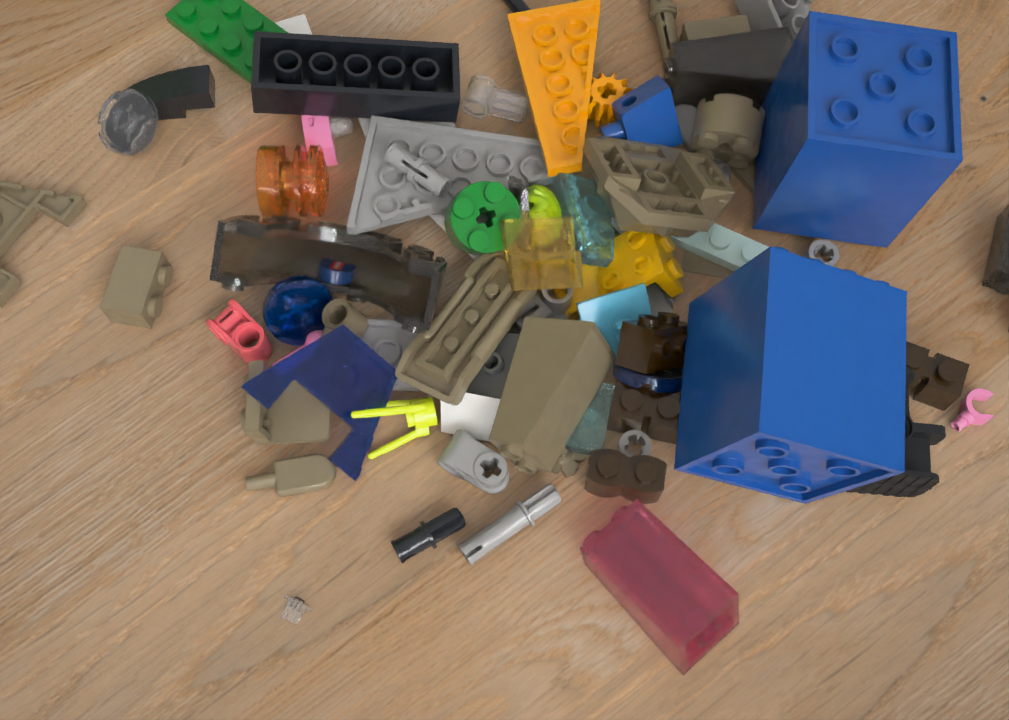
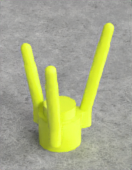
(417, 412)

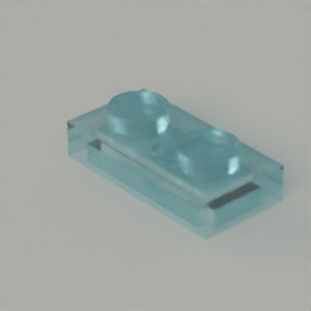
(592, 427)

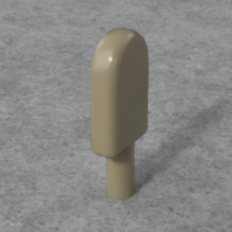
(296, 475)

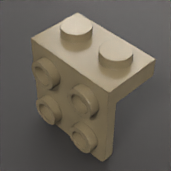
(290, 419)

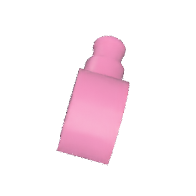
(968, 414)

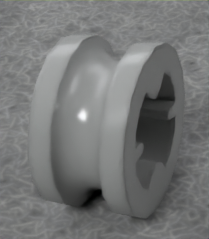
(825, 248)
(637, 436)

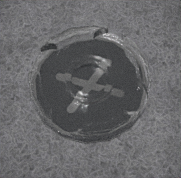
(128, 122)

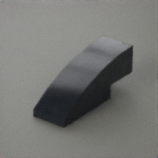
(179, 91)

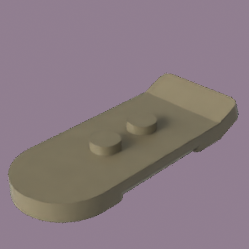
(464, 331)

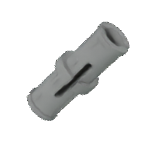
(401, 158)

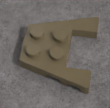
(18, 210)

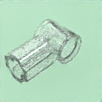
(487, 98)

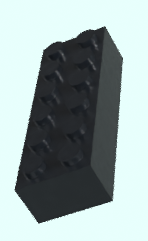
(355, 77)

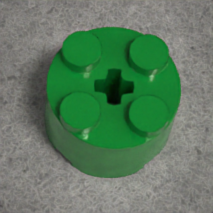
(466, 206)

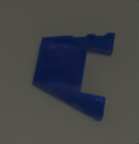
(341, 376)

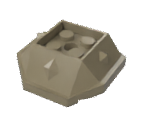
(657, 186)

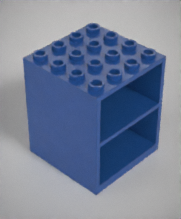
(857, 129)
(794, 379)

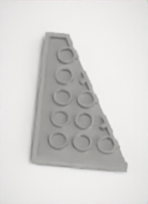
(464, 155)

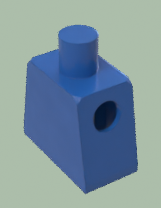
(646, 115)

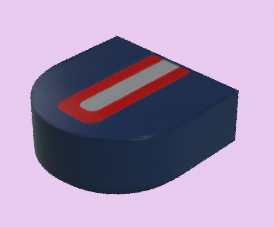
(336, 272)

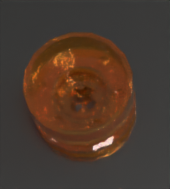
(287, 181)

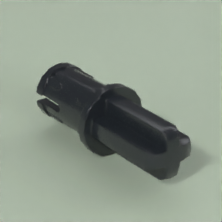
(428, 534)

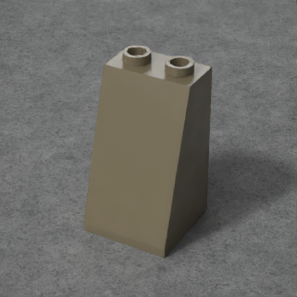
(548, 389)

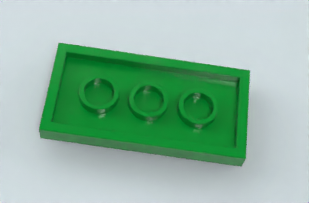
(223, 29)

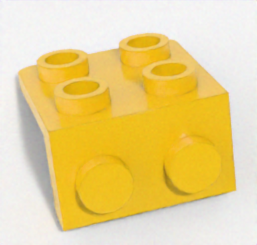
(639, 260)

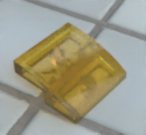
(541, 253)

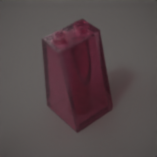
(662, 585)

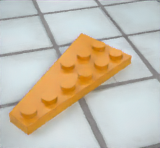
(556, 65)

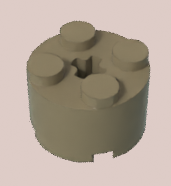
(728, 129)

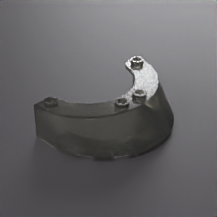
(279, 247)

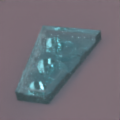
(590, 216)

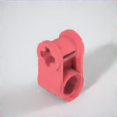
(237, 330)

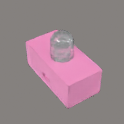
(322, 130)

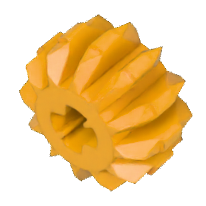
(603, 94)

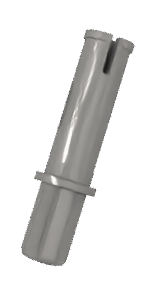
(510, 523)

